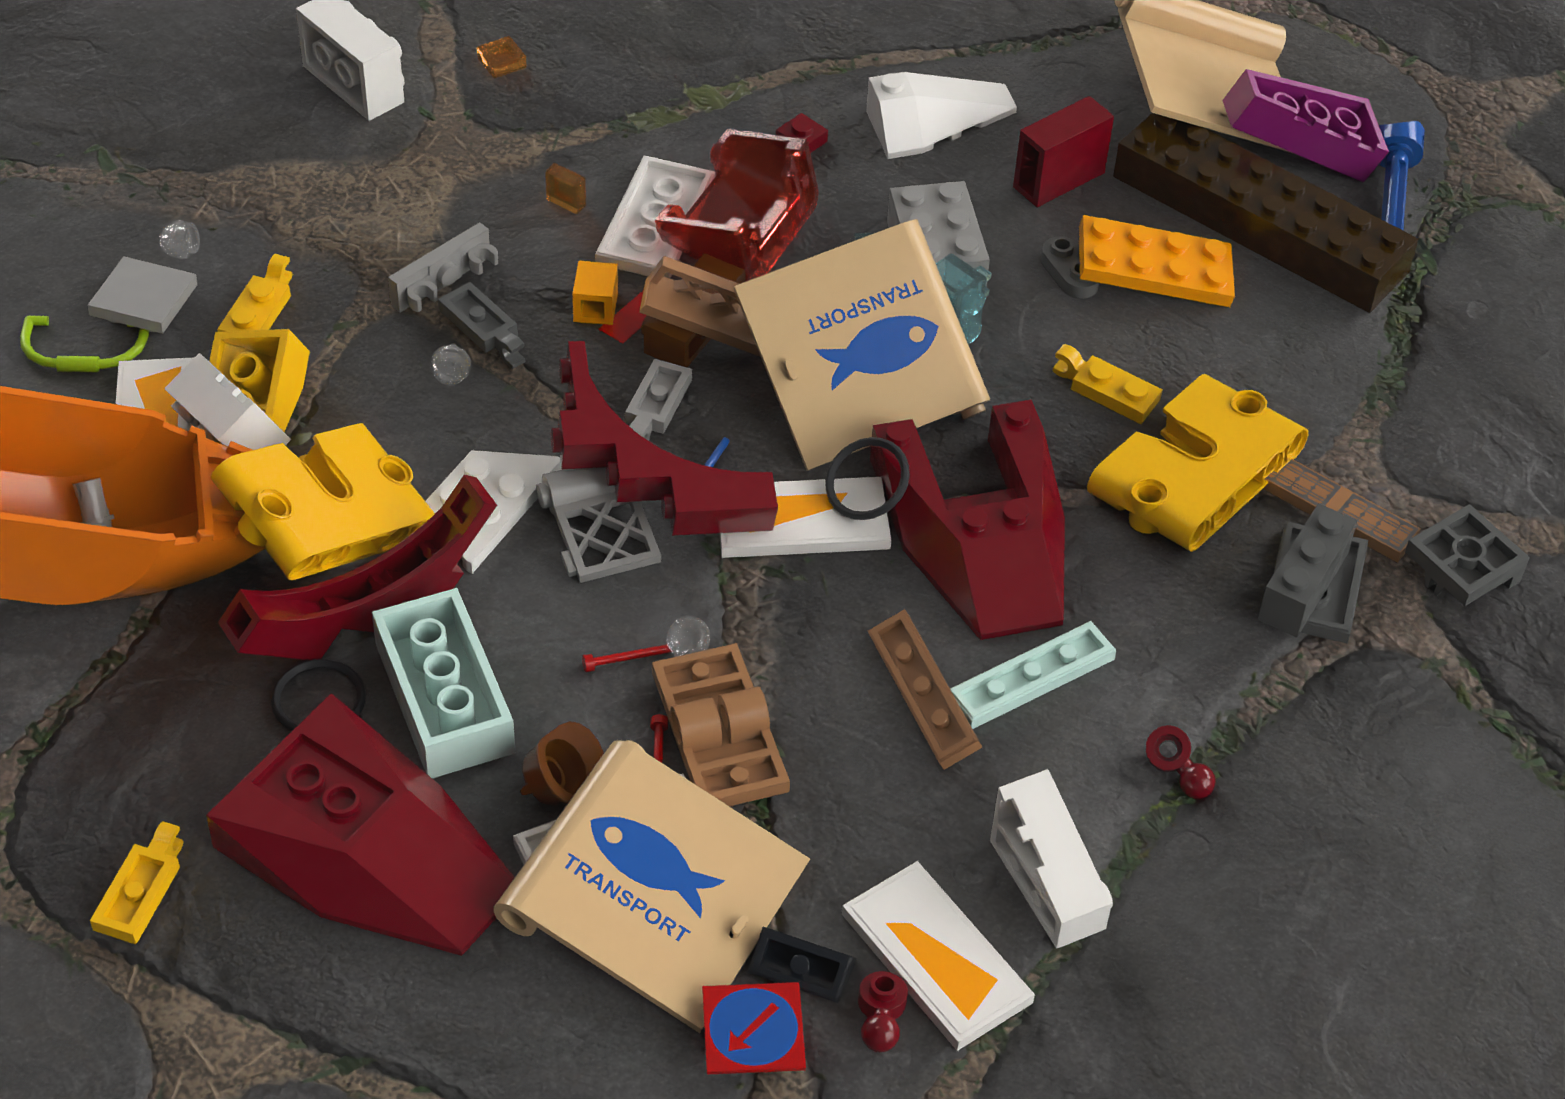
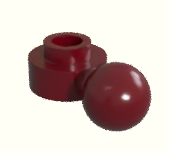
(1195, 778)
(880, 1030)

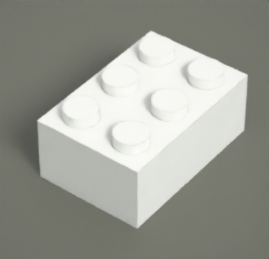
(351, 56)

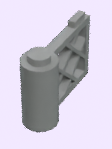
(585, 493)

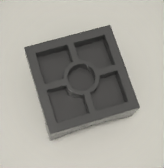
(1467, 556)

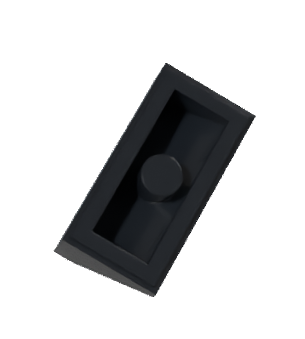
(796, 960)

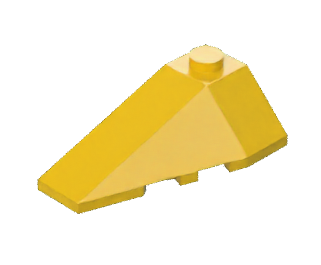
(265, 367)

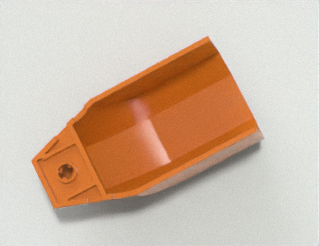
(154, 478)

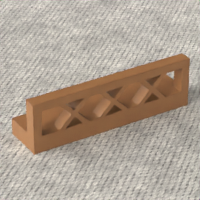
(695, 310)

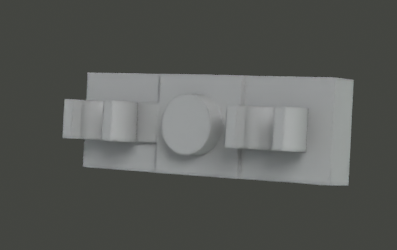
(441, 268)

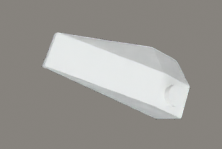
(921, 109)

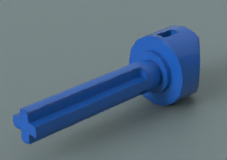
(1405, 150)

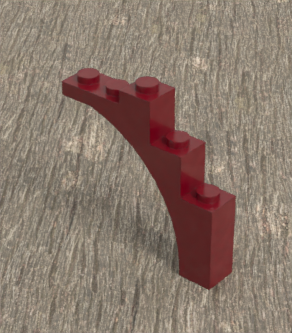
(691, 494)
(309, 618)

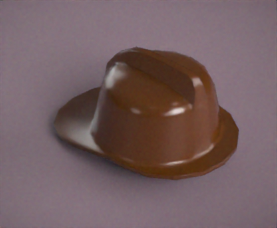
(560, 763)

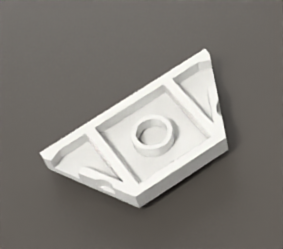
(511, 484)

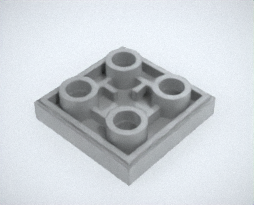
(142, 295)

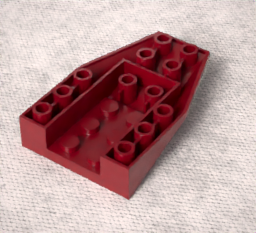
(361, 835)

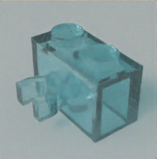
(966, 292)

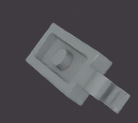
(657, 397)

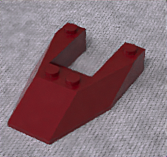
(991, 551)

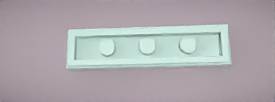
(1033, 674)

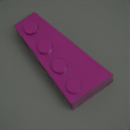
(1308, 121)

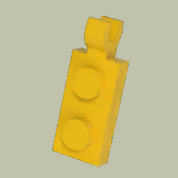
(261, 299)
(1107, 384)
(139, 886)

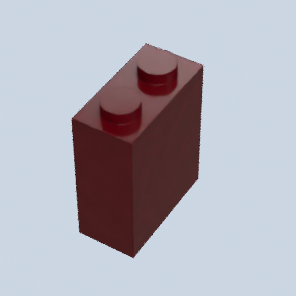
(1063, 151)

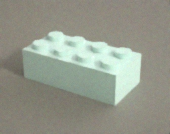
(443, 683)

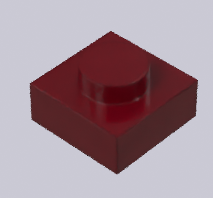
(806, 128)

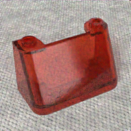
(751, 207)

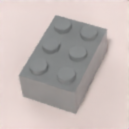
(944, 217)

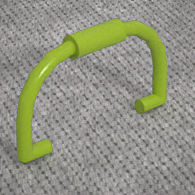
(75, 363)

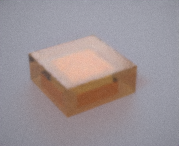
(501, 57)
(565, 188)

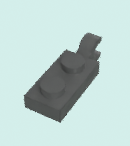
(483, 322)

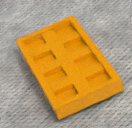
(1156, 261)

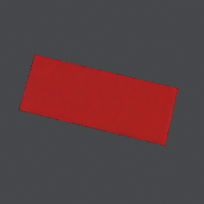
(626, 321)

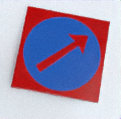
(753, 1028)

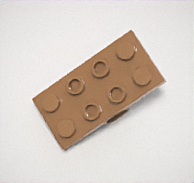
(721, 725)

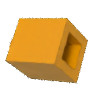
(595, 292)

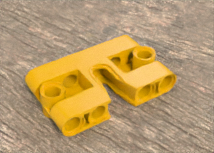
(1214, 466)
(325, 505)

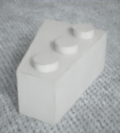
(221, 407)
(1049, 859)

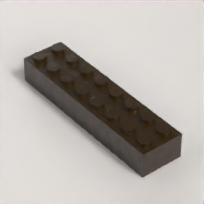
(1266, 209)

